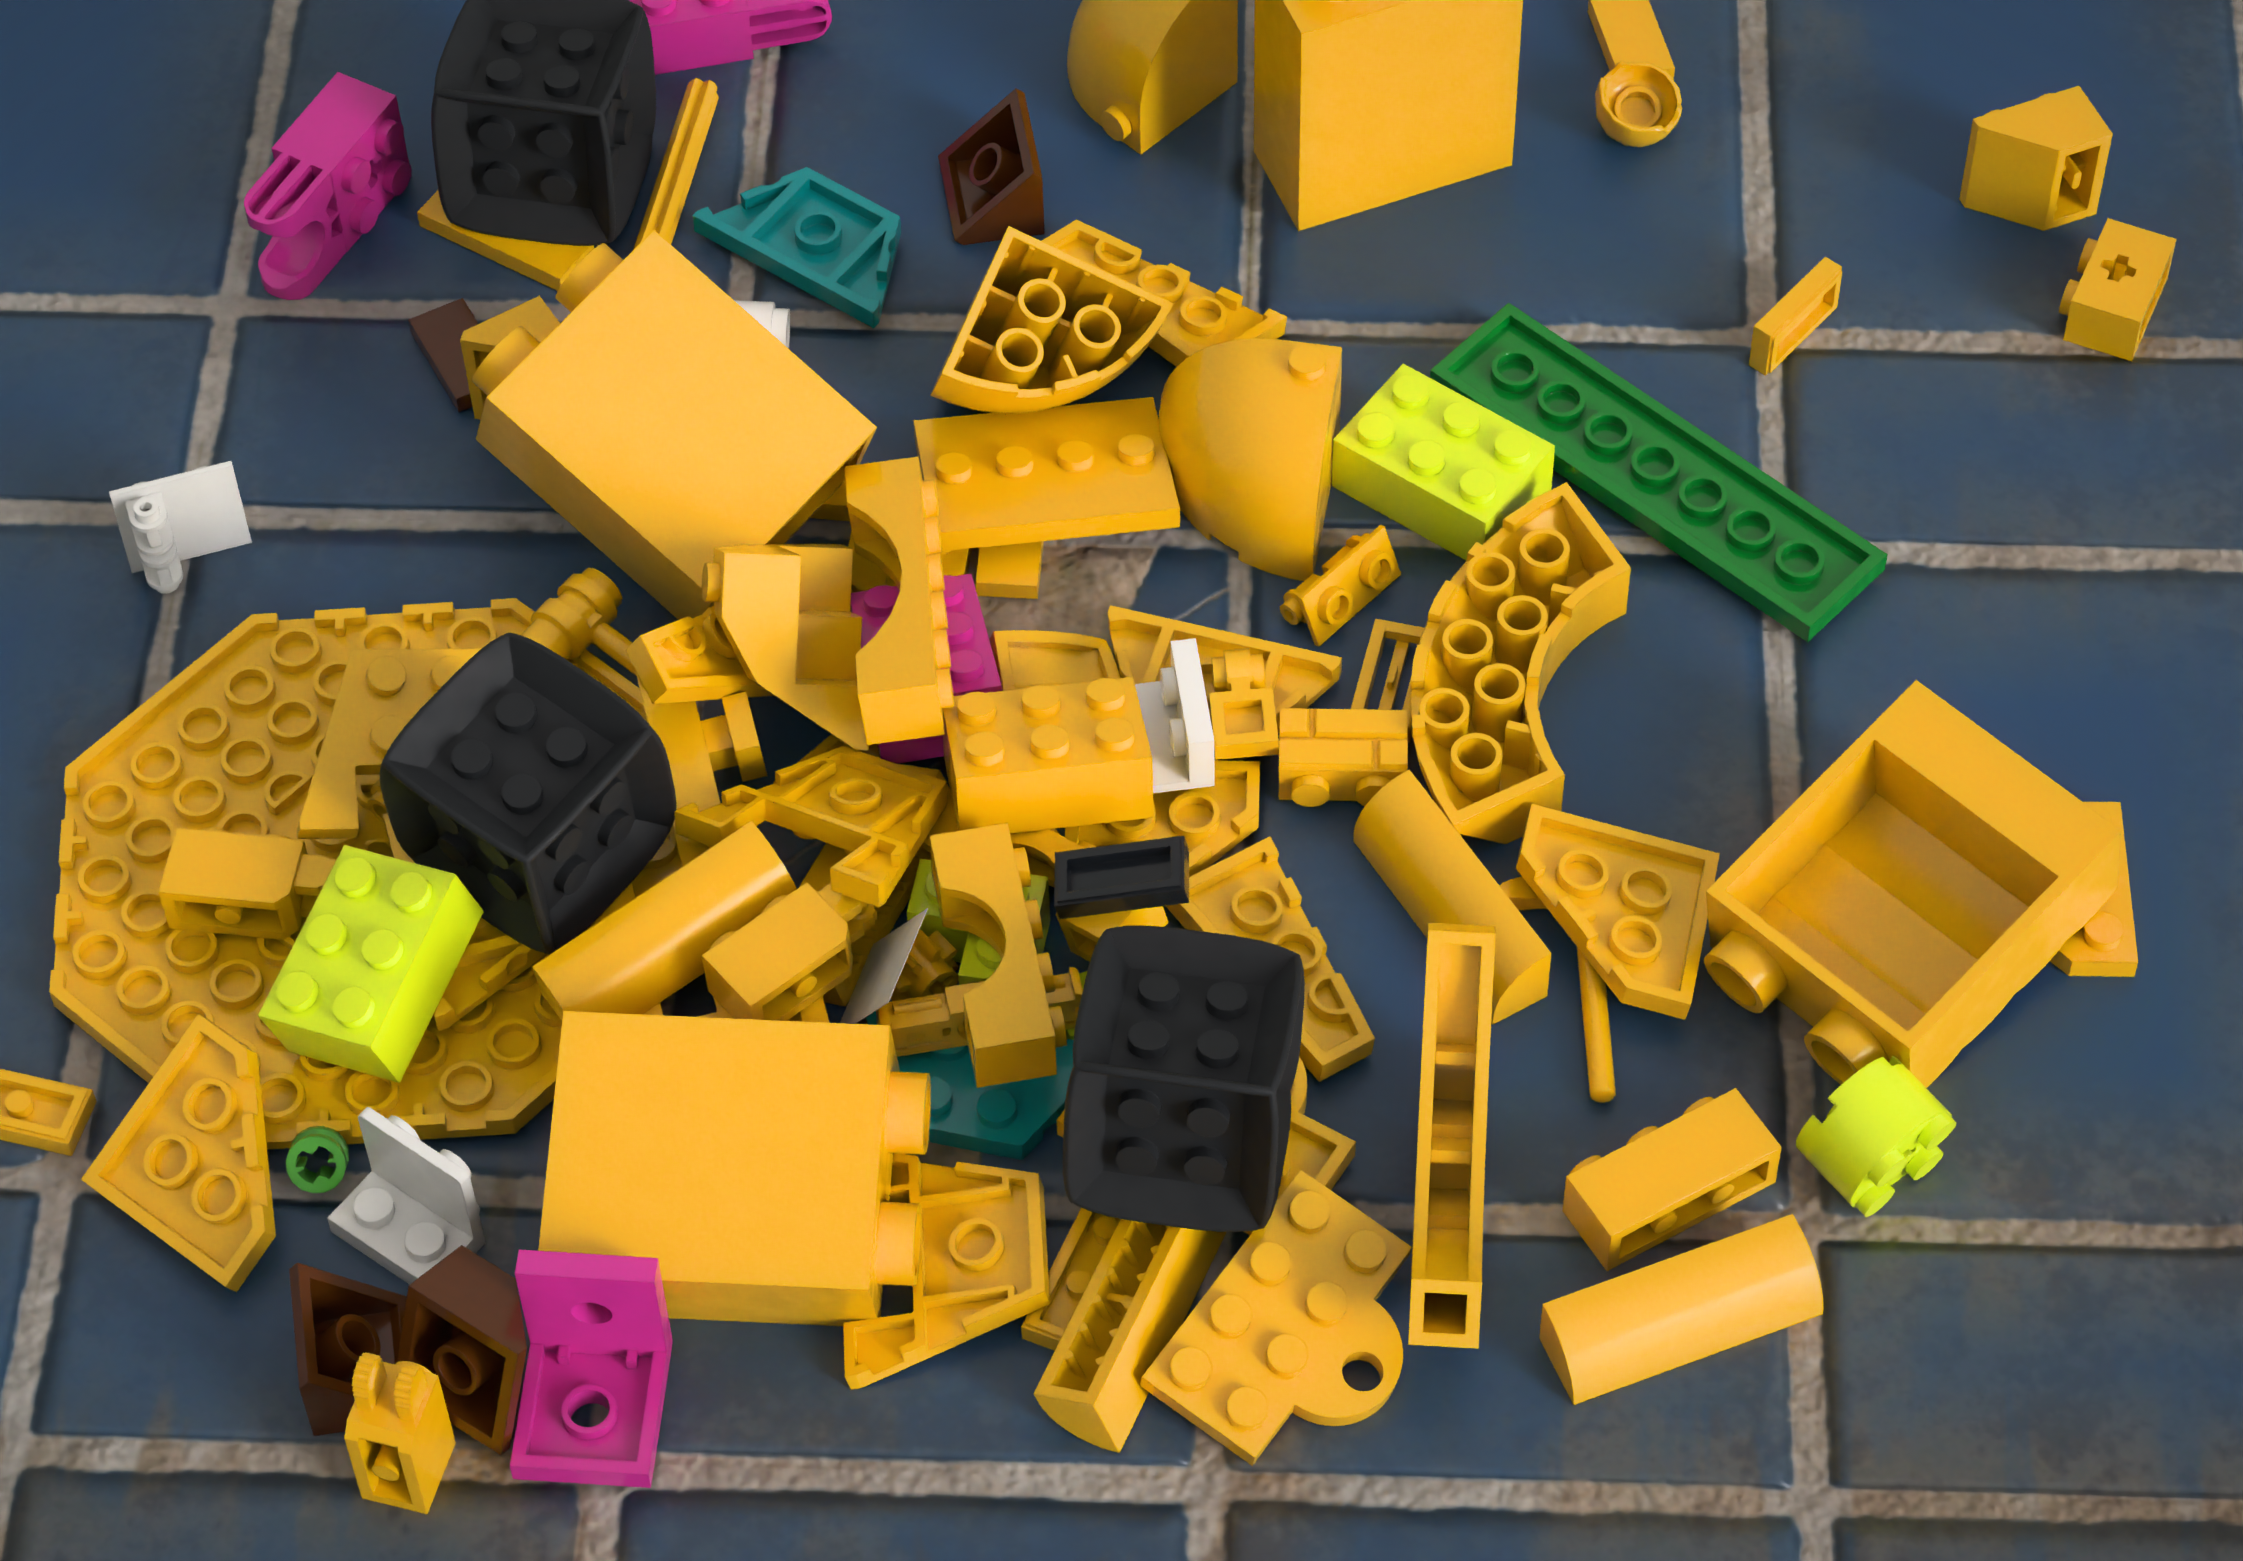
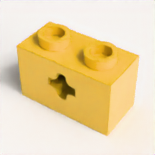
(2117, 288)

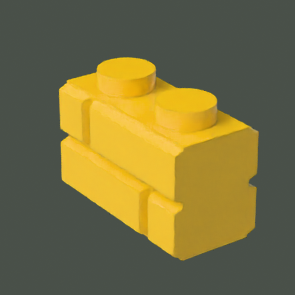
(1339, 753)

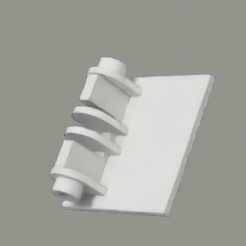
(179, 521)

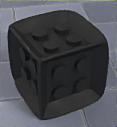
(544, 118)
(530, 790)
(1183, 1078)

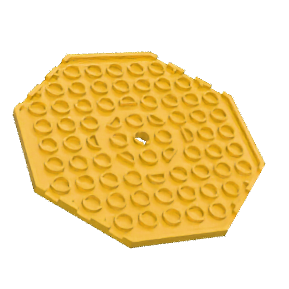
(237, 753)

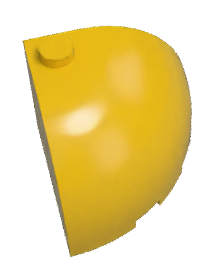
(1151, 63)
(1045, 331)
(1254, 447)

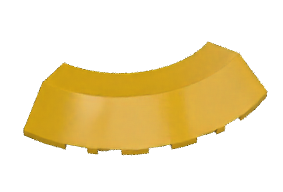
(1492, 652)

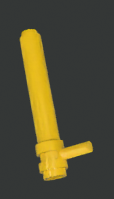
(568, 627)

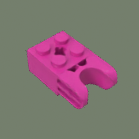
(727, 31)
(327, 184)

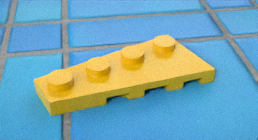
(1197, 316)
(690, 662)

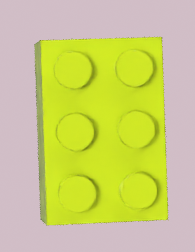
(1439, 462)
(371, 963)

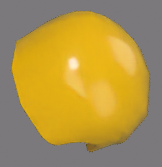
(1637, 103)

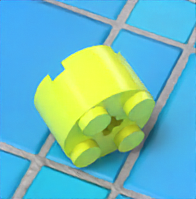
(1876, 1134)

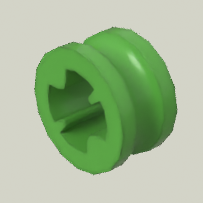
(326, 1177)

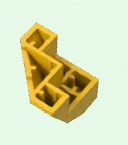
(793, 627)

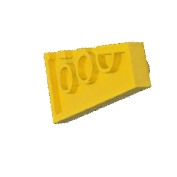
(1256, 901)

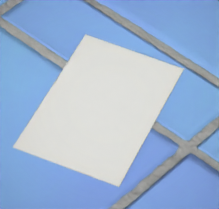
(882, 971)

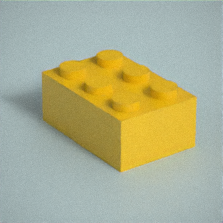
(1049, 756)

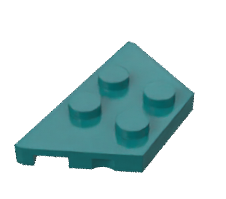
(814, 239)
(993, 1118)

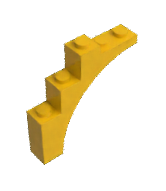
(1452, 1137)

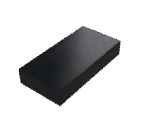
(1121, 877)

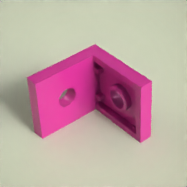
(594, 1339)

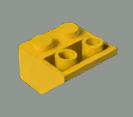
(2038, 161)

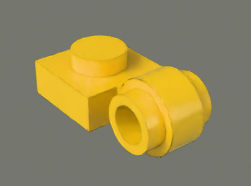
(1242, 707)

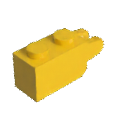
(240, 883)
(787, 954)
(398, 1433)

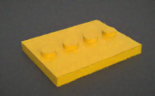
(1048, 473)

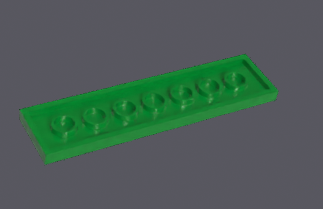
(1665, 473)

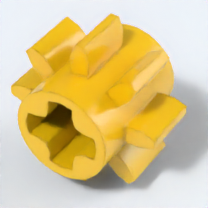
(927, 968)

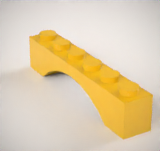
(903, 664)

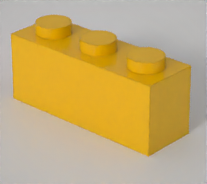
(1670, 1178)

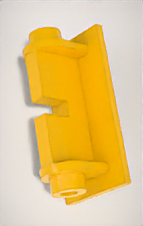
(1345, 588)

